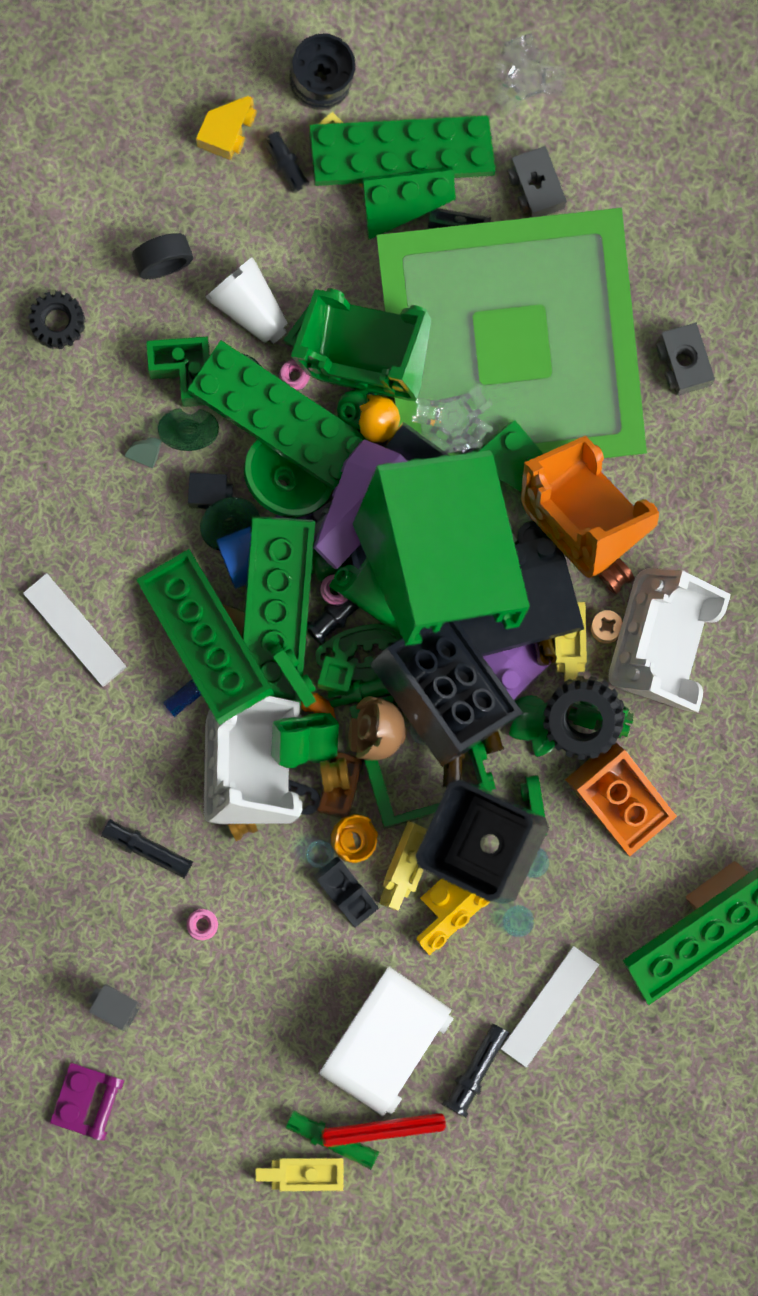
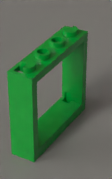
(477, 756)

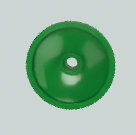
(301, 495)

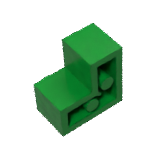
(178, 359)

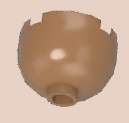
(376, 730)

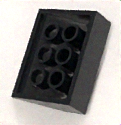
(550, 598)
(446, 690)

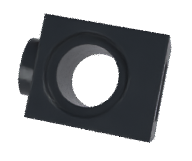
(207, 489)

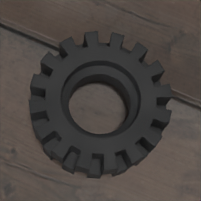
(57, 302)

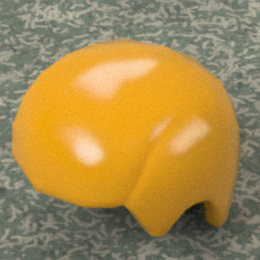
(379, 419)
(343, 840)

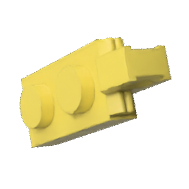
(571, 650)
(404, 870)
(304, 1174)

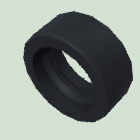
(162, 256)

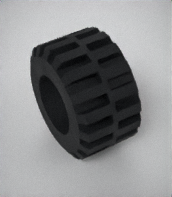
(584, 743)

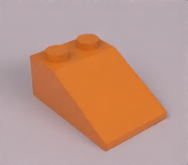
(621, 798)

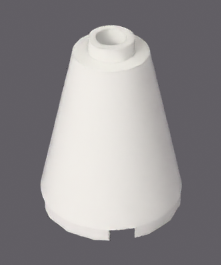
(250, 302)

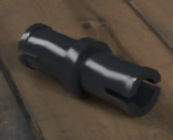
(285, 161)

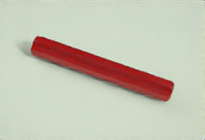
(383, 1129)

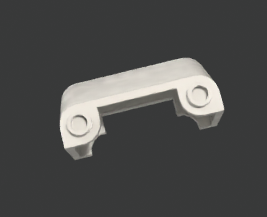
(663, 636)
(241, 775)
(386, 1042)

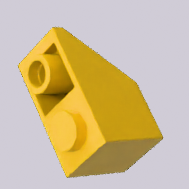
(223, 127)

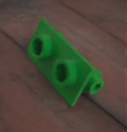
(588, 714)

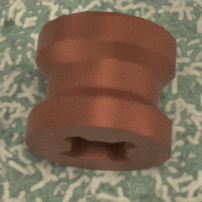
(616, 576)

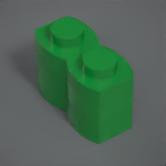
(304, 739)

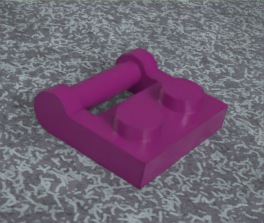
(76, 1099)

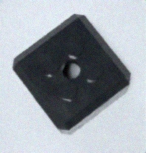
(456, 839)

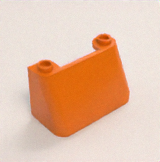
(582, 507)

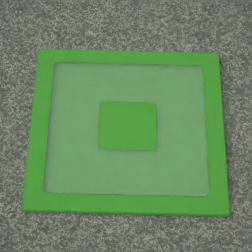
(531, 317)

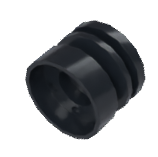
(330, 57)

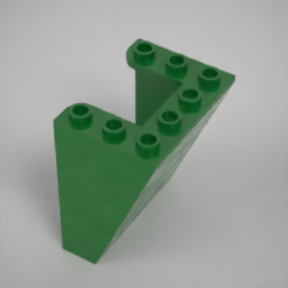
(441, 543)

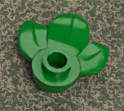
(530, 725)

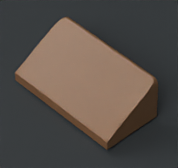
(716, 884)

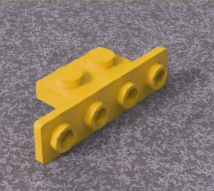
(453, 911)

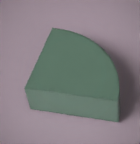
(145, 451)

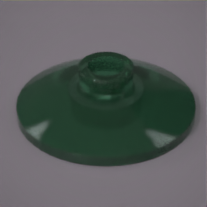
(188, 431)
(213, 520)

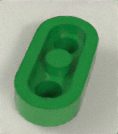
(532, 793)

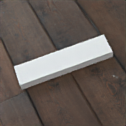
(74, 630)
(549, 1006)

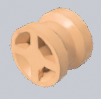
(602, 631)

